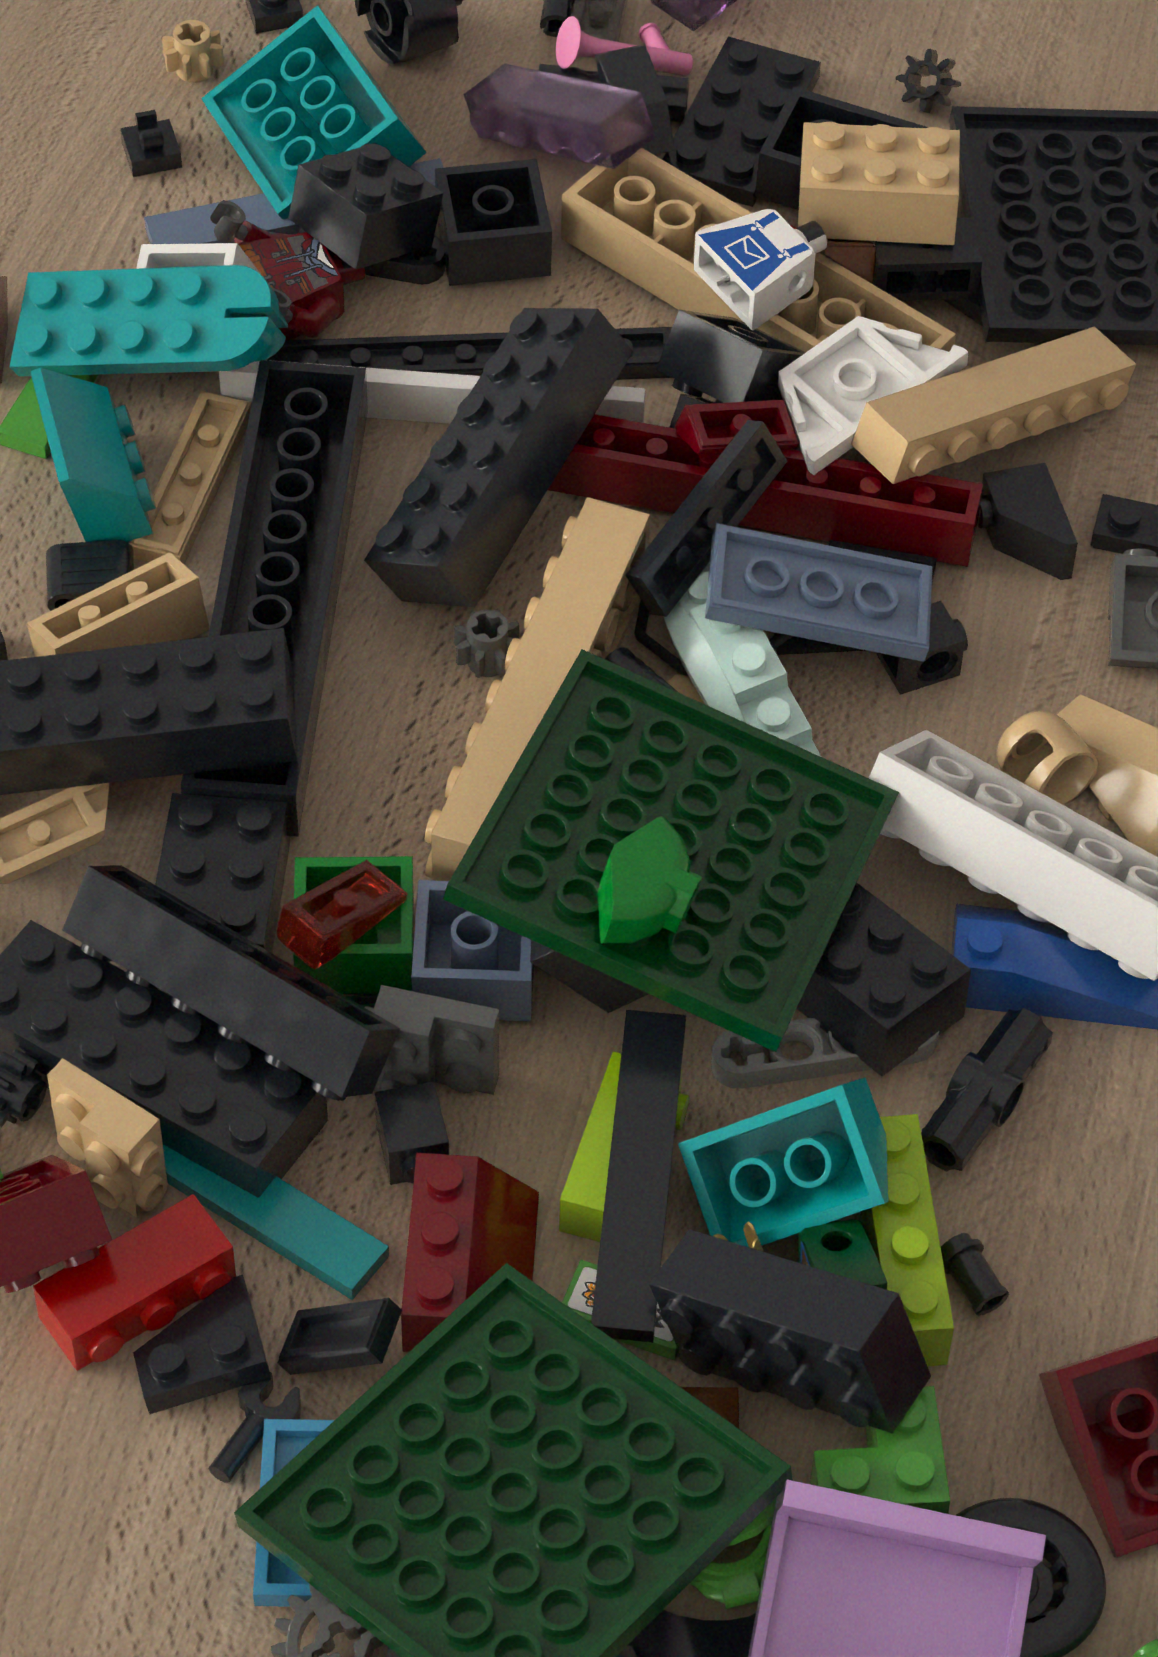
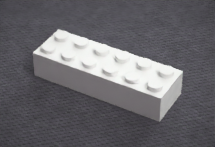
(1024, 848)

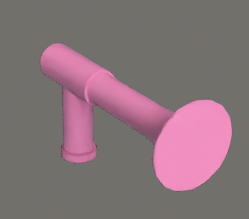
(575, 44)

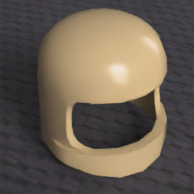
(1052, 752)

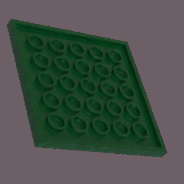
(759, 819)
(513, 1488)

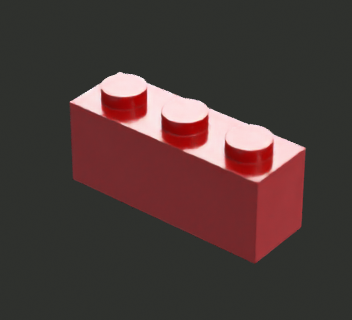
(135, 1283)

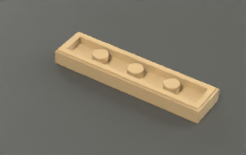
(193, 476)

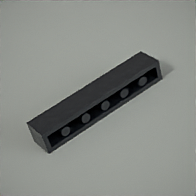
(230, 982)

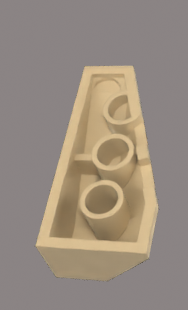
(1126, 767)

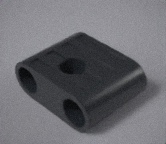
(84, 566)

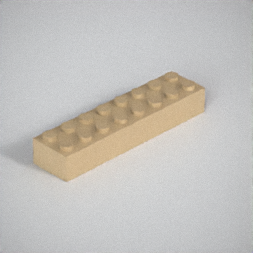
(645, 228)
(582, 607)

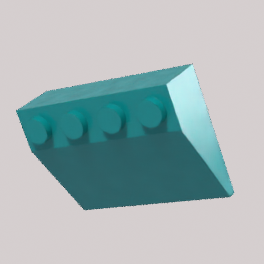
(303, 102)

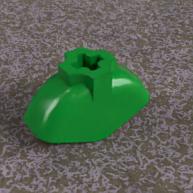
(646, 884)

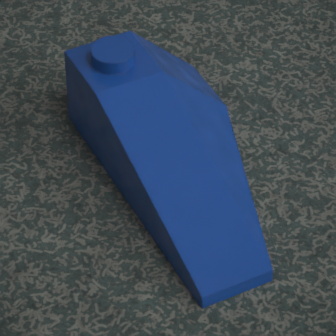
(1040, 969)

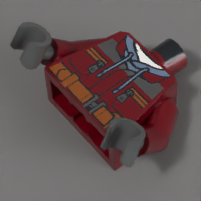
(295, 267)

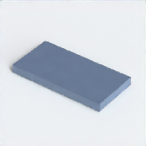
(819, 592)

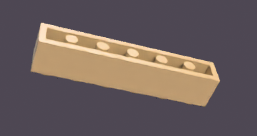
(992, 404)

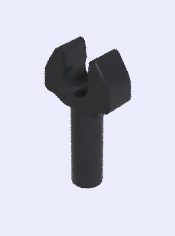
(251, 1429)

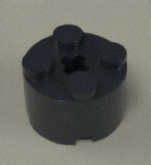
(409, 27)

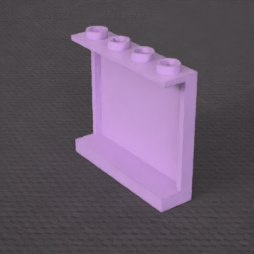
(889, 1580)

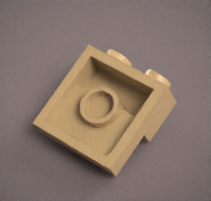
(113, 1138)

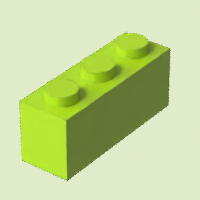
(586, 1184)

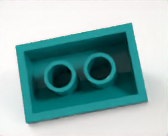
(94, 457)
(791, 1165)

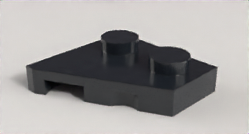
(203, 1351)

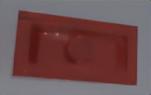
(337, 913)

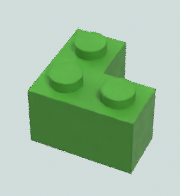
(895, 1466)

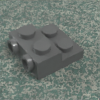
(1133, 609)
(439, 1042)

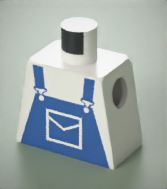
(758, 263)

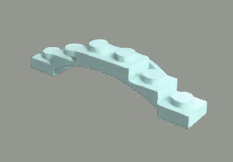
(736, 669)

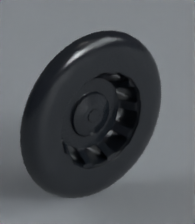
(1073, 1564)

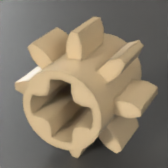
(193, 51)

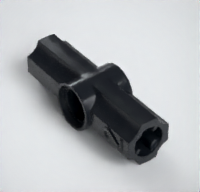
(985, 1089)

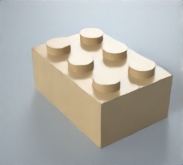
(880, 182)

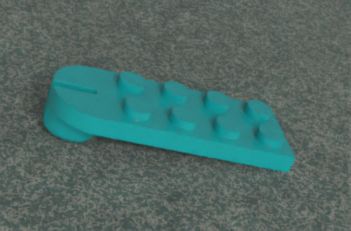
(146, 321)

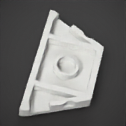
(851, 367)

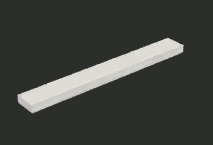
(427, 394)

